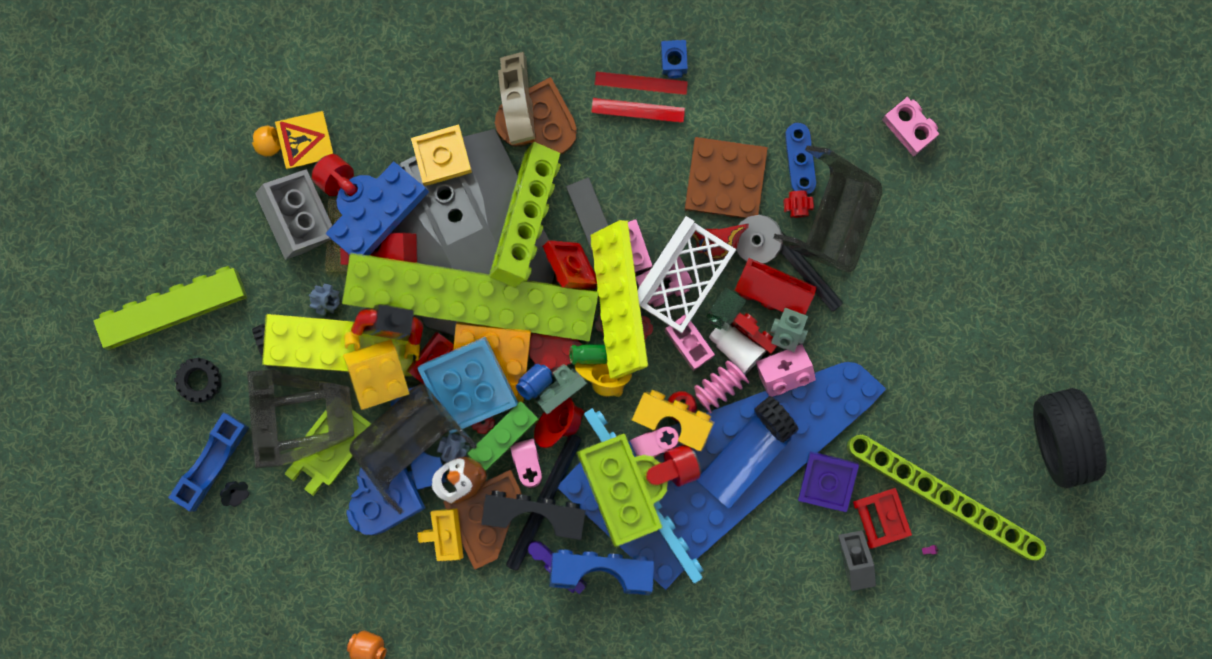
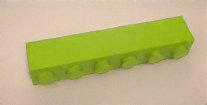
(169, 308)

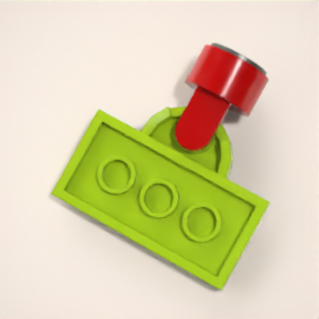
(631, 485)

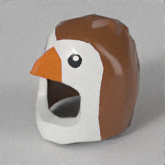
(464, 474)

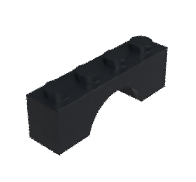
(566, 519)

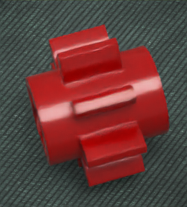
(798, 204)

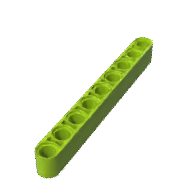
(958, 499)

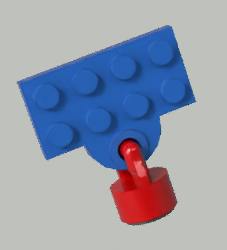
(367, 205)

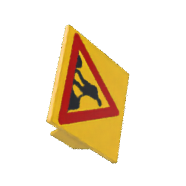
(304, 139)

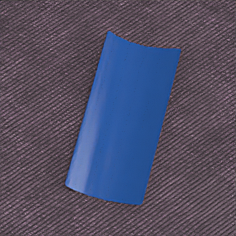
(741, 462)

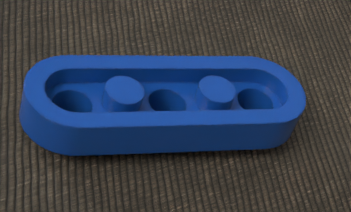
(797, 147)

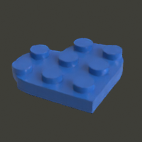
(373, 514)

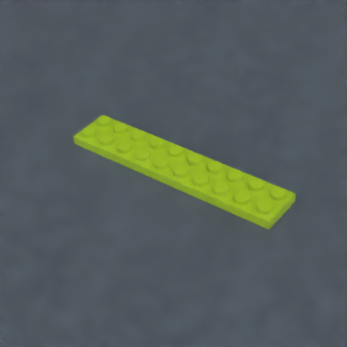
(469, 297)

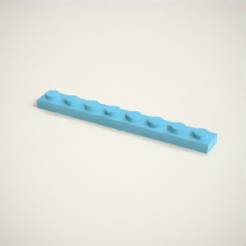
(678, 546)

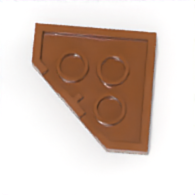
(483, 541)

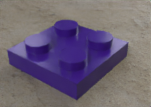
(828, 481)

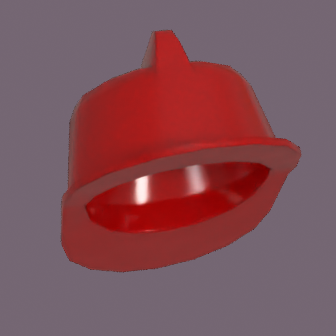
(559, 422)

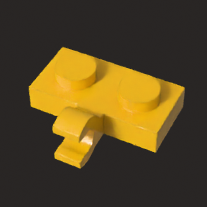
(444, 534)

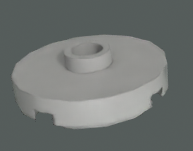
(768, 247)

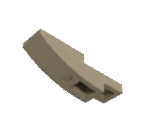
(516, 99)

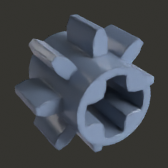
(324, 299)
(452, 447)

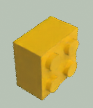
(376, 374)

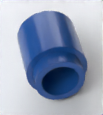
(534, 381)

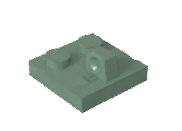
(567, 384)

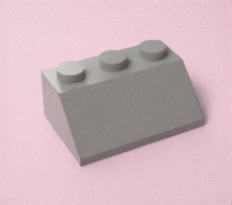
(294, 213)

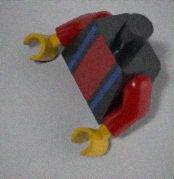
(387, 323)

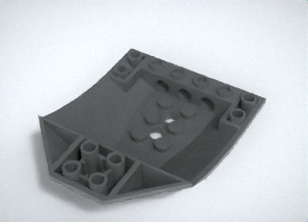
(484, 205)

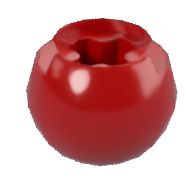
(687, 397)

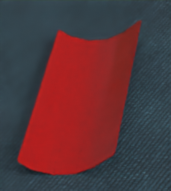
(639, 110)

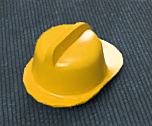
(600, 379)

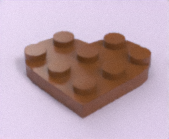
(552, 119)

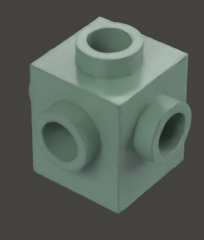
(789, 330)

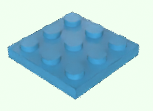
(469, 383)

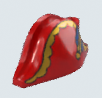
(729, 235)

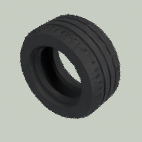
(1069, 438)

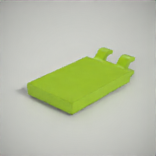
(328, 463)

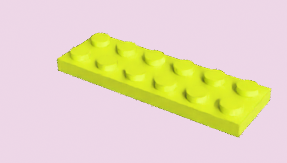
(618, 300)
(316, 343)

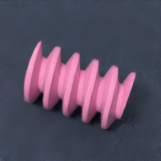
(720, 385)

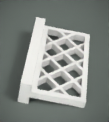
(666, 261)

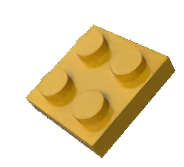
(441, 155)

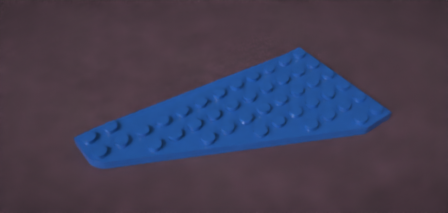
(820, 412)

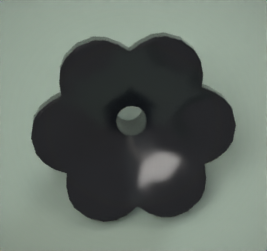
(234, 493)

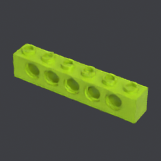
(505, 266)

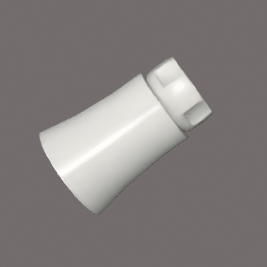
(737, 348)

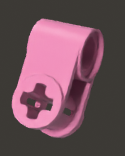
(651, 444)
(526, 458)

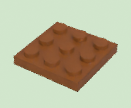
(725, 178)

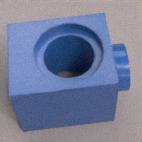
(677, 48)

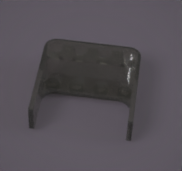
(842, 214)
(401, 437)

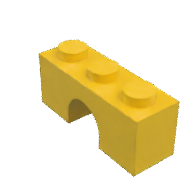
(694, 426)

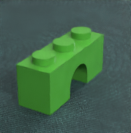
(503, 436)

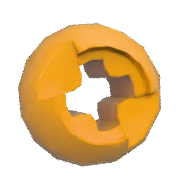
(266, 141)

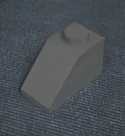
(857, 560)

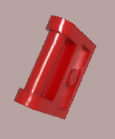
(890, 516)

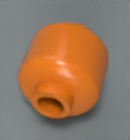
(366, 646)

